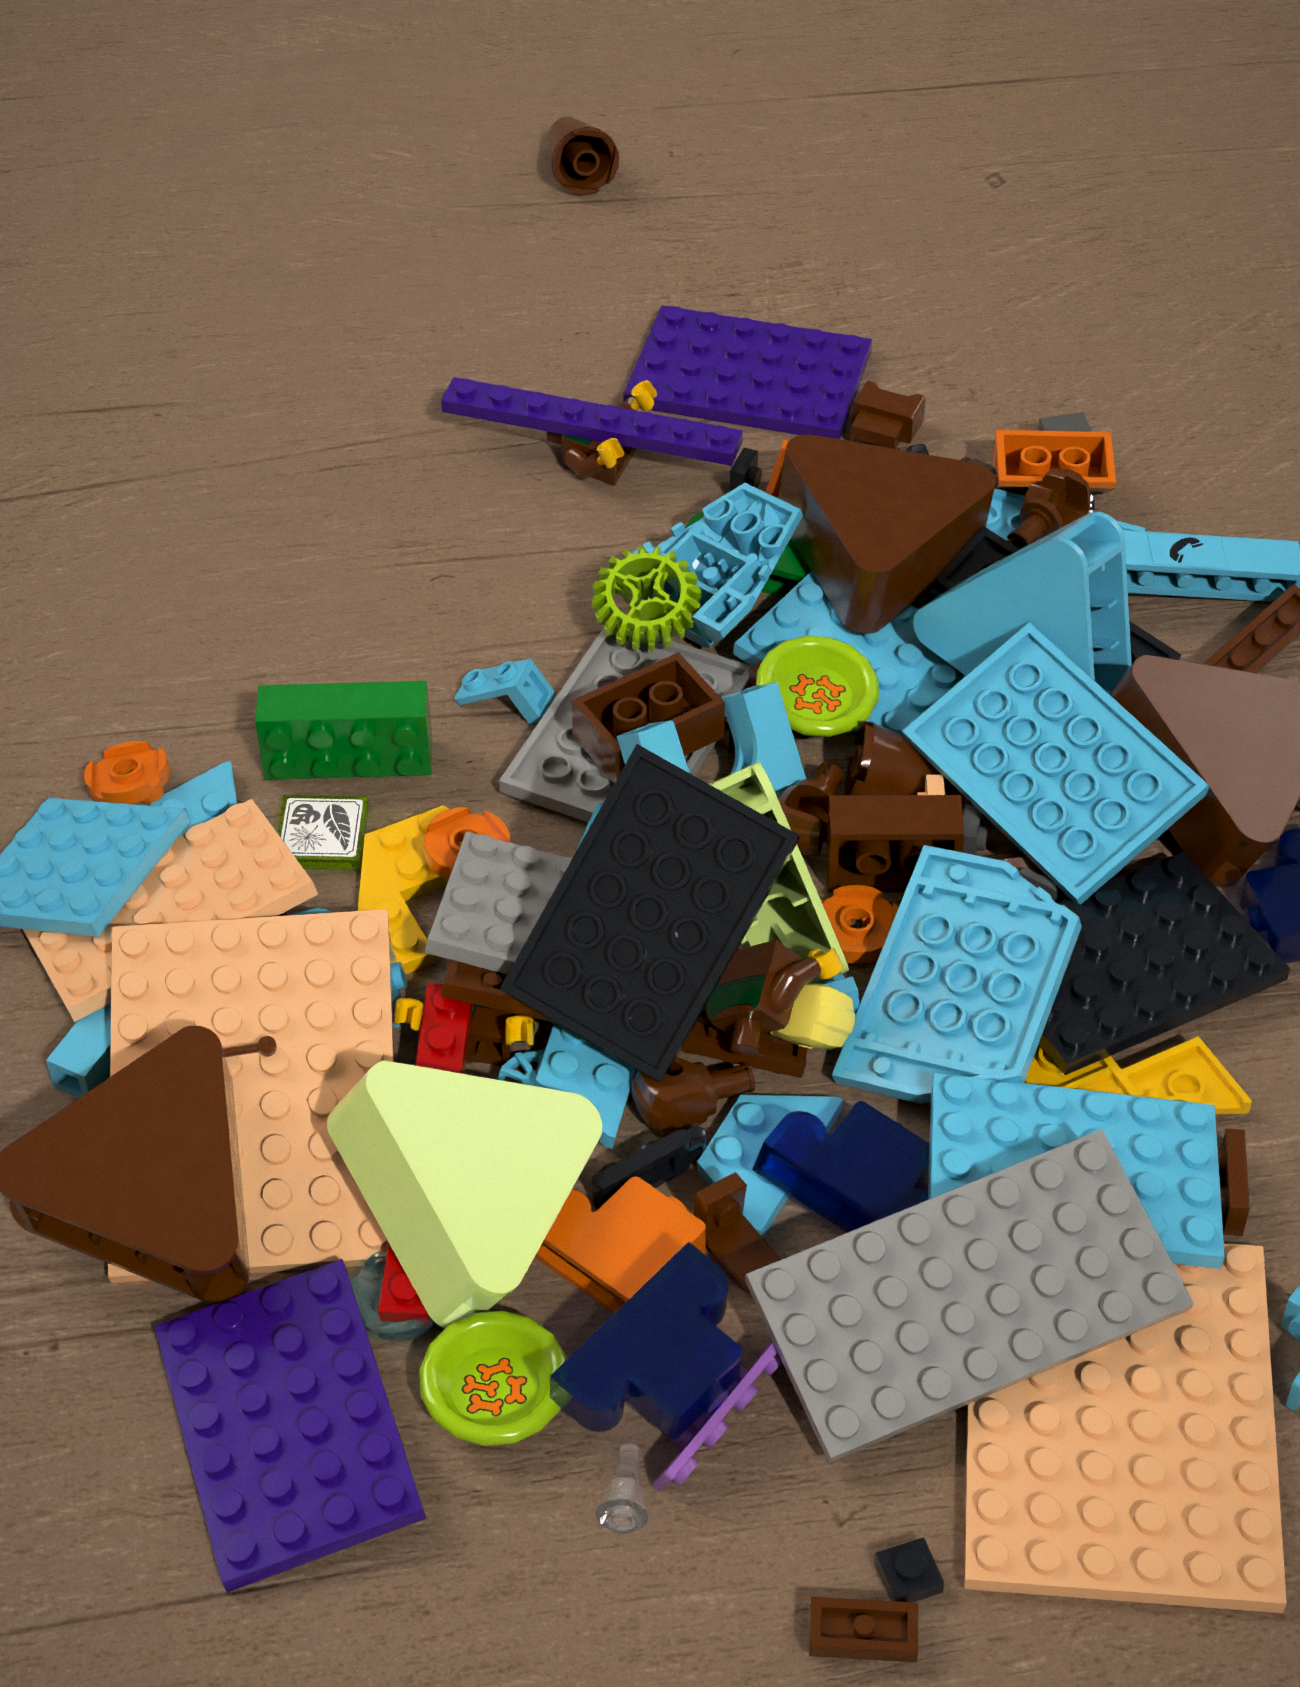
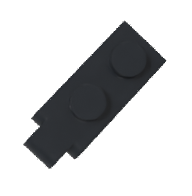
(654, 1163)

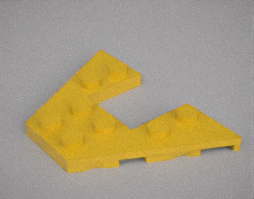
(395, 873)
(1178, 1074)

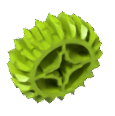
(626, 580)

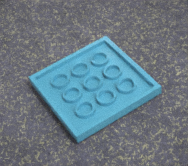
(81, 863)

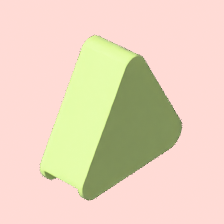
(793, 907)
(462, 1174)

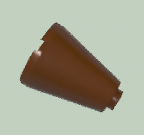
(582, 156)
(887, 765)

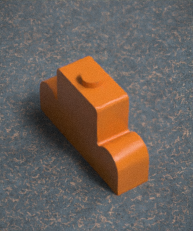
(621, 1243)

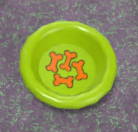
(822, 684)
(491, 1378)

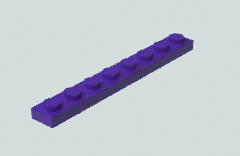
(592, 421)

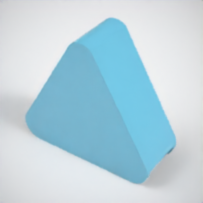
(1061, 584)

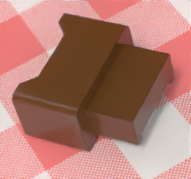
(886, 416)

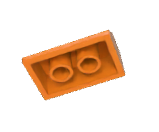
(1028, 455)

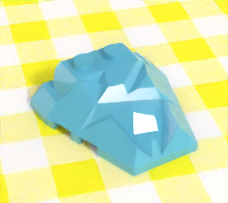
(731, 555)

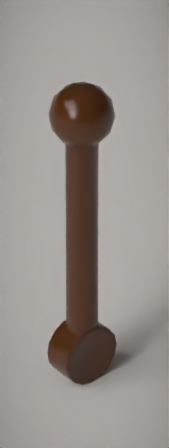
(266, 1046)

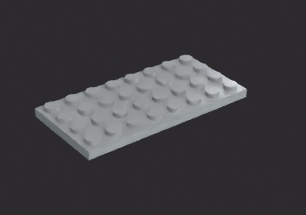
(966, 1294)

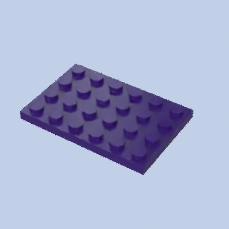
(751, 372)
(287, 1425)

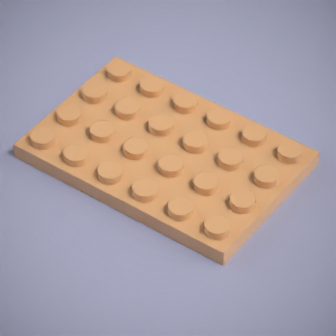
(211, 872)

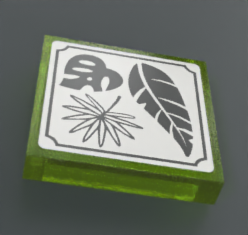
(325, 830)

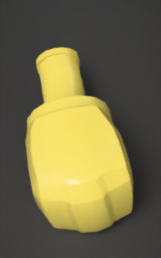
(819, 1018)

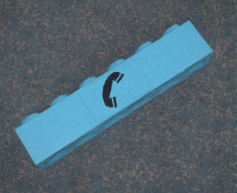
(1210, 565)

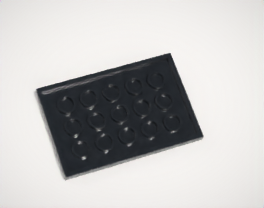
(650, 912)
(1152, 959)

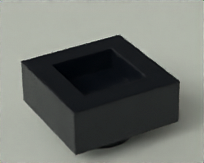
(746, 469)
(909, 1572)

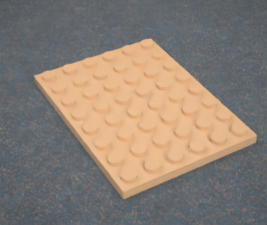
(327, 1002)
(1139, 1462)

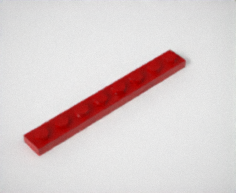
(440, 1047)

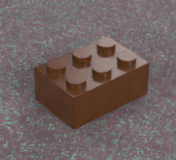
(647, 696)
(881, 837)

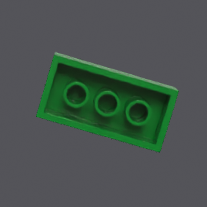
(344, 730)

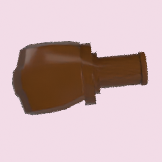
(1050, 506)
(807, 807)
(687, 1094)

